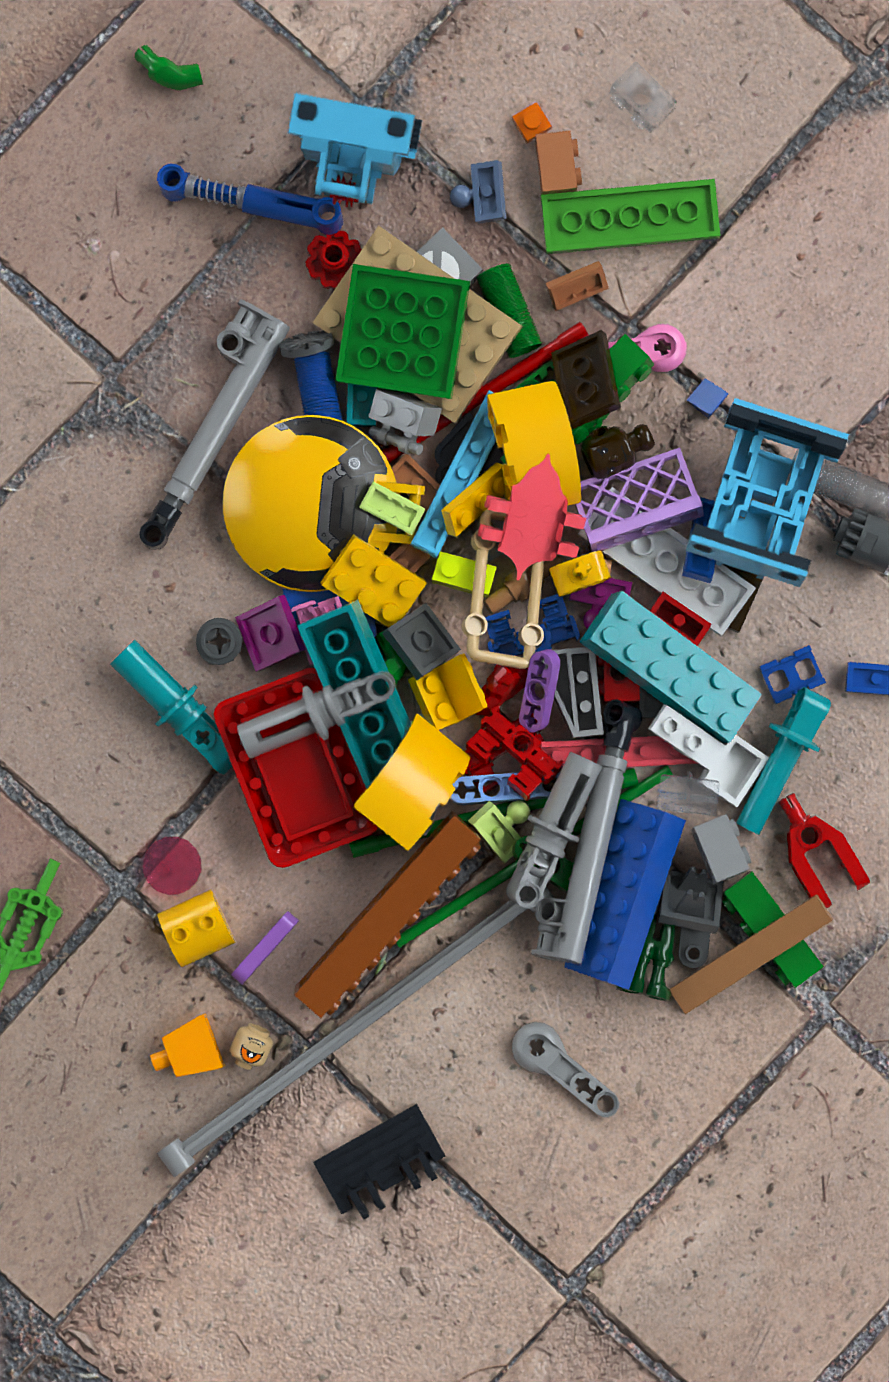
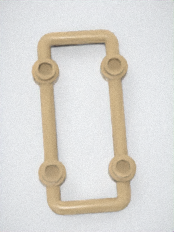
(476, 624)

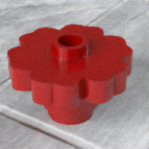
(325, 248)

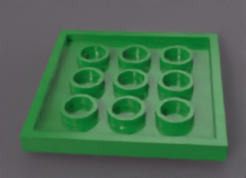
(402, 331)

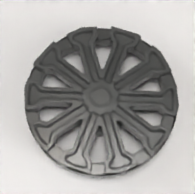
(306, 345)

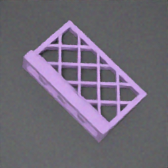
(651, 519)

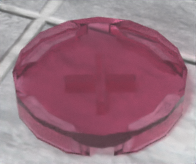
(172, 865)

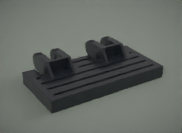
(378, 1157)

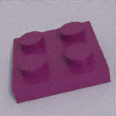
(270, 633)

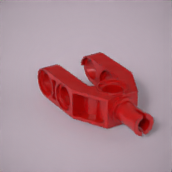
(823, 832)

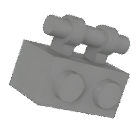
(406, 414)
(721, 849)

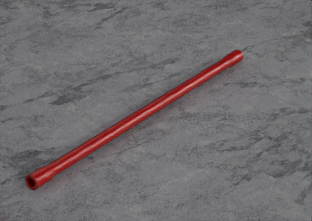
(507, 378)

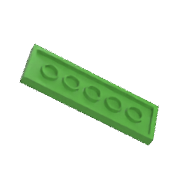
(630, 216)

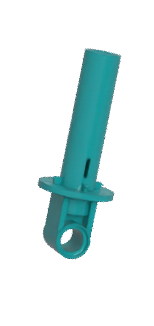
(794, 736)

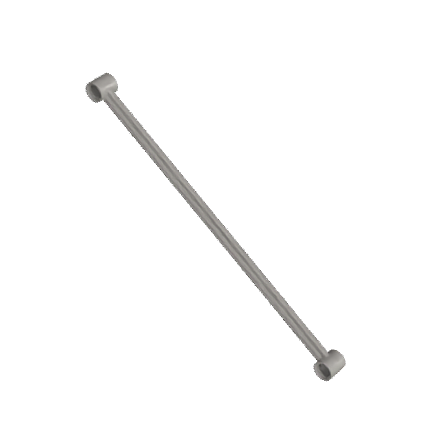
(179, 1155)

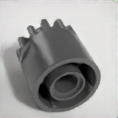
(864, 540)

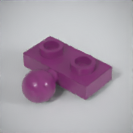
(598, 595)

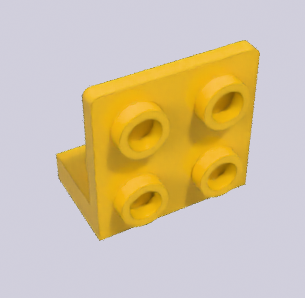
(449, 693)

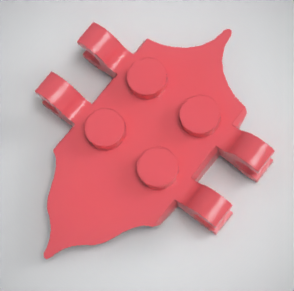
(533, 519)

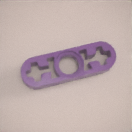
(548, 681)
(264, 947)

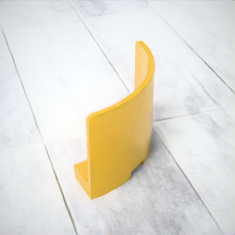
(528, 427)
(413, 783)

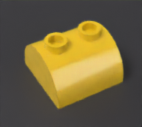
(195, 928)

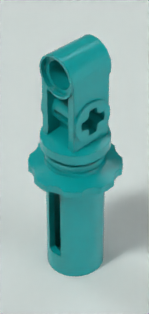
(172, 703)

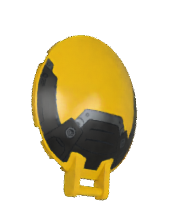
(299, 495)

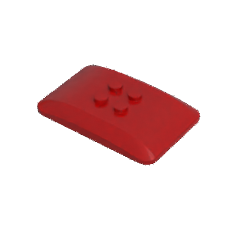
(300, 791)

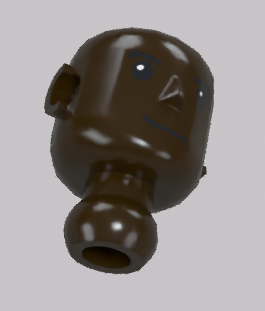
(613, 450)

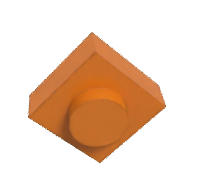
(531, 122)

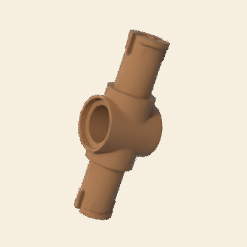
(516, 589)

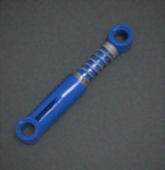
(253, 200)

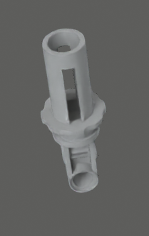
(324, 708)
(553, 829)

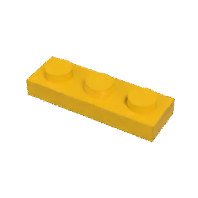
(470, 503)

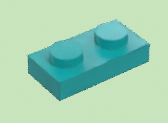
(359, 405)

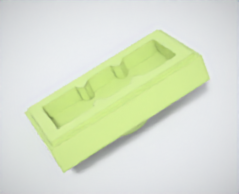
(392, 508)

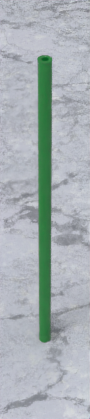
(507, 872)

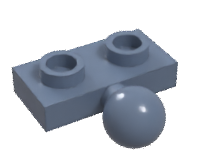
(486, 192)

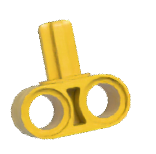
(580, 573)

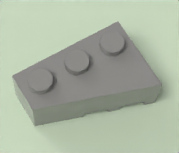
(578, 692)

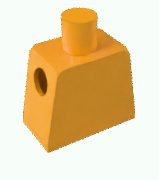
(189, 1049)

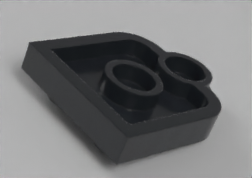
(450, 444)

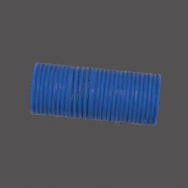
(317, 385)

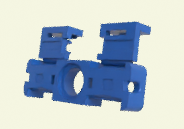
(557, 628)

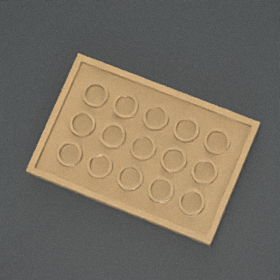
(485, 329)

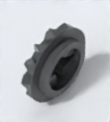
(210, 631)

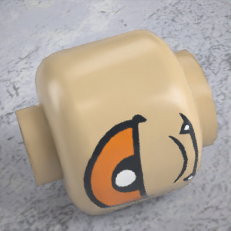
(251, 1046)

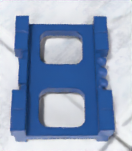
(795, 682)

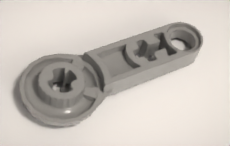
(557, 1063)

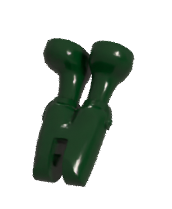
(660, 952)

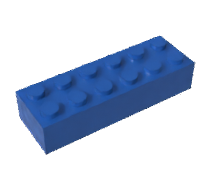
(629, 891)

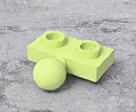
(497, 829)

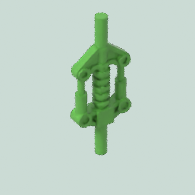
(36, 901)

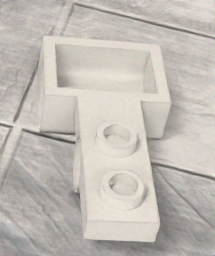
(730, 763)

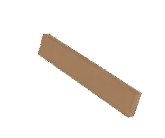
(751, 954)

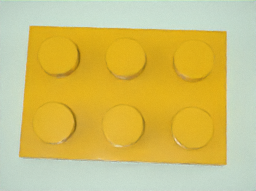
(374, 579)

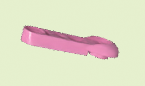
(670, 336)

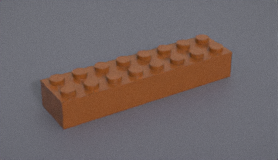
(386, 915)

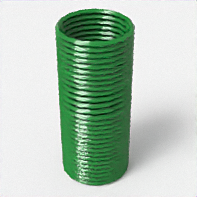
(503, 292)

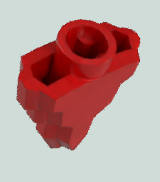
(502, 686)

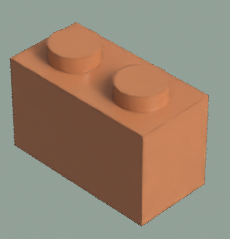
(556, 162)

